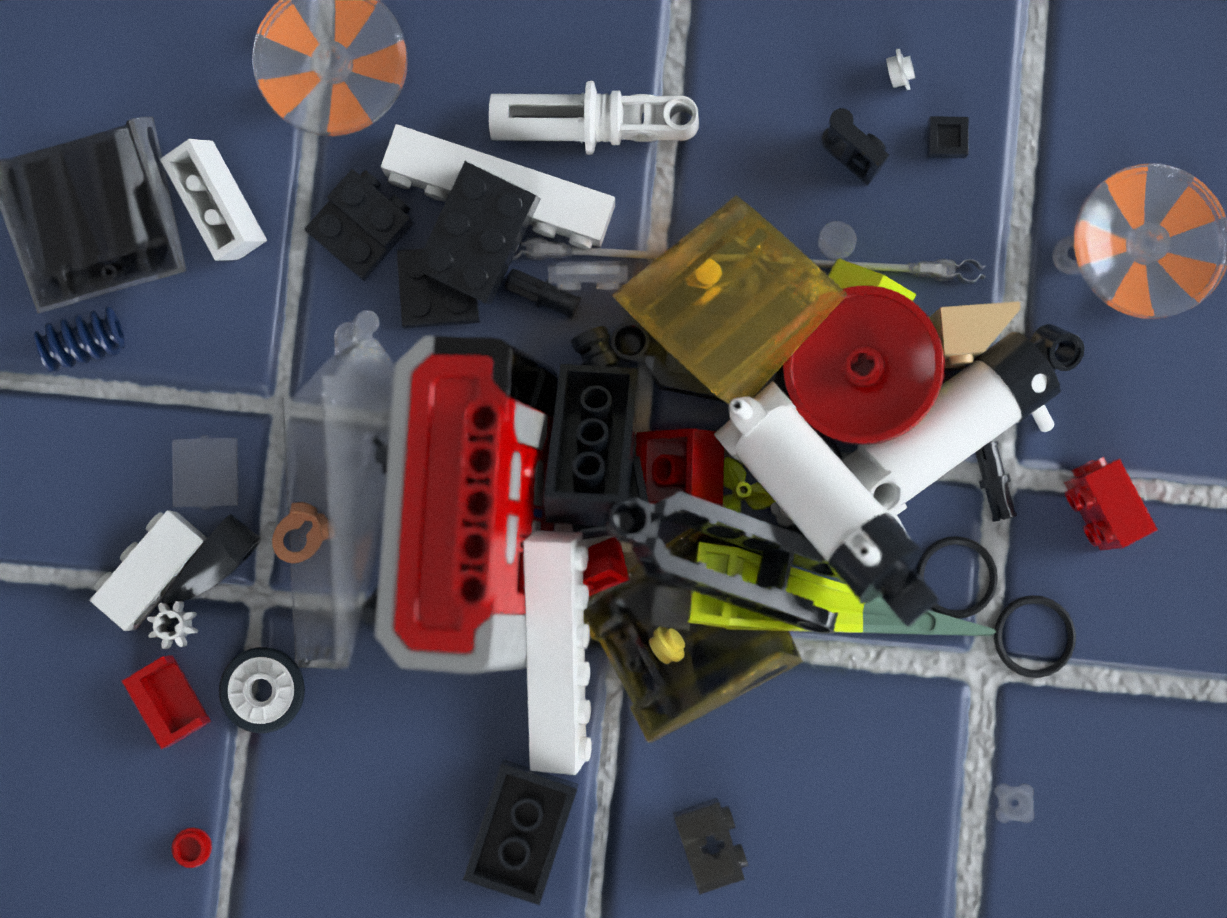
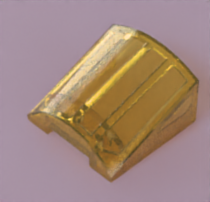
(731, 300)

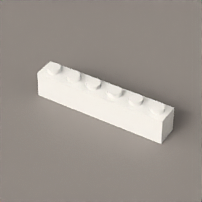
(435, 164)
(556, 651)

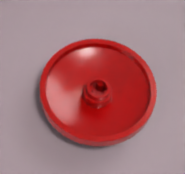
(867, 368)

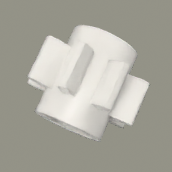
(181, 629)

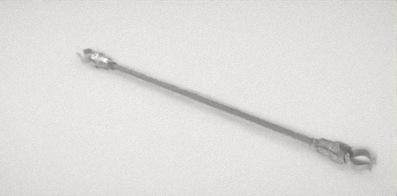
(940, 270)

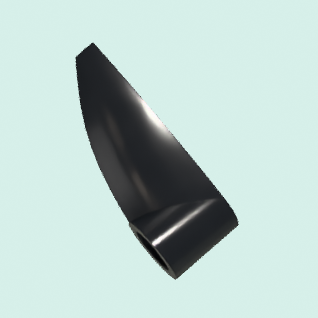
(216, 559)

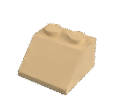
(970, 330)

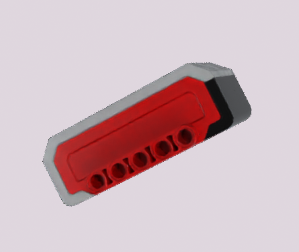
(461, 501)

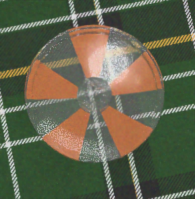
(330, 63)
(1151, 241)

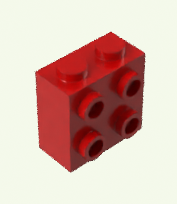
(1108, 504)

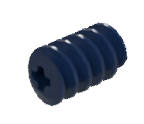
(80, 341)

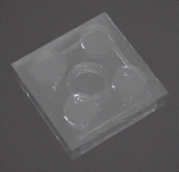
(571, 274)

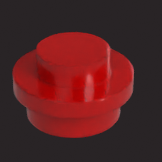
(191, 847)

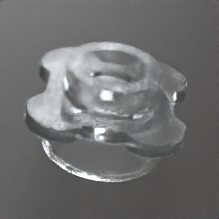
(1024, 809)

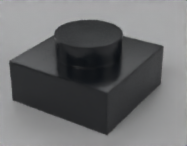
(948, 137)

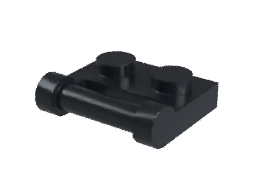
(862, 153)

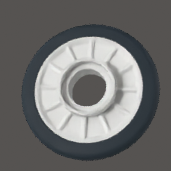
(237, 684)

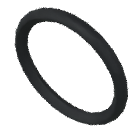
(990, 564)
(1071, 641)

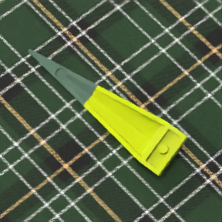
(826, 594)

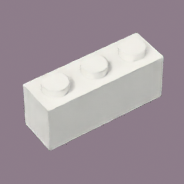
(213, 199)
(147, 570)

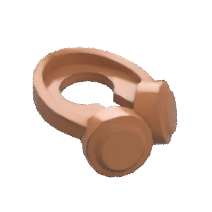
(298, 515)

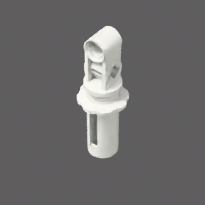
(592, 117)

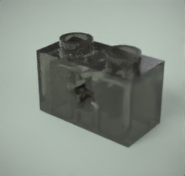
(709, 869)

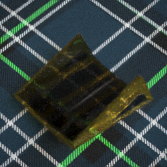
(715, 662)

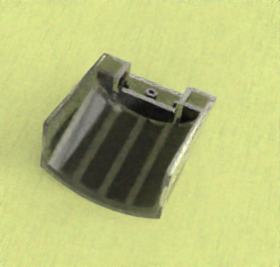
(91, 215)

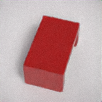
(166, 701)

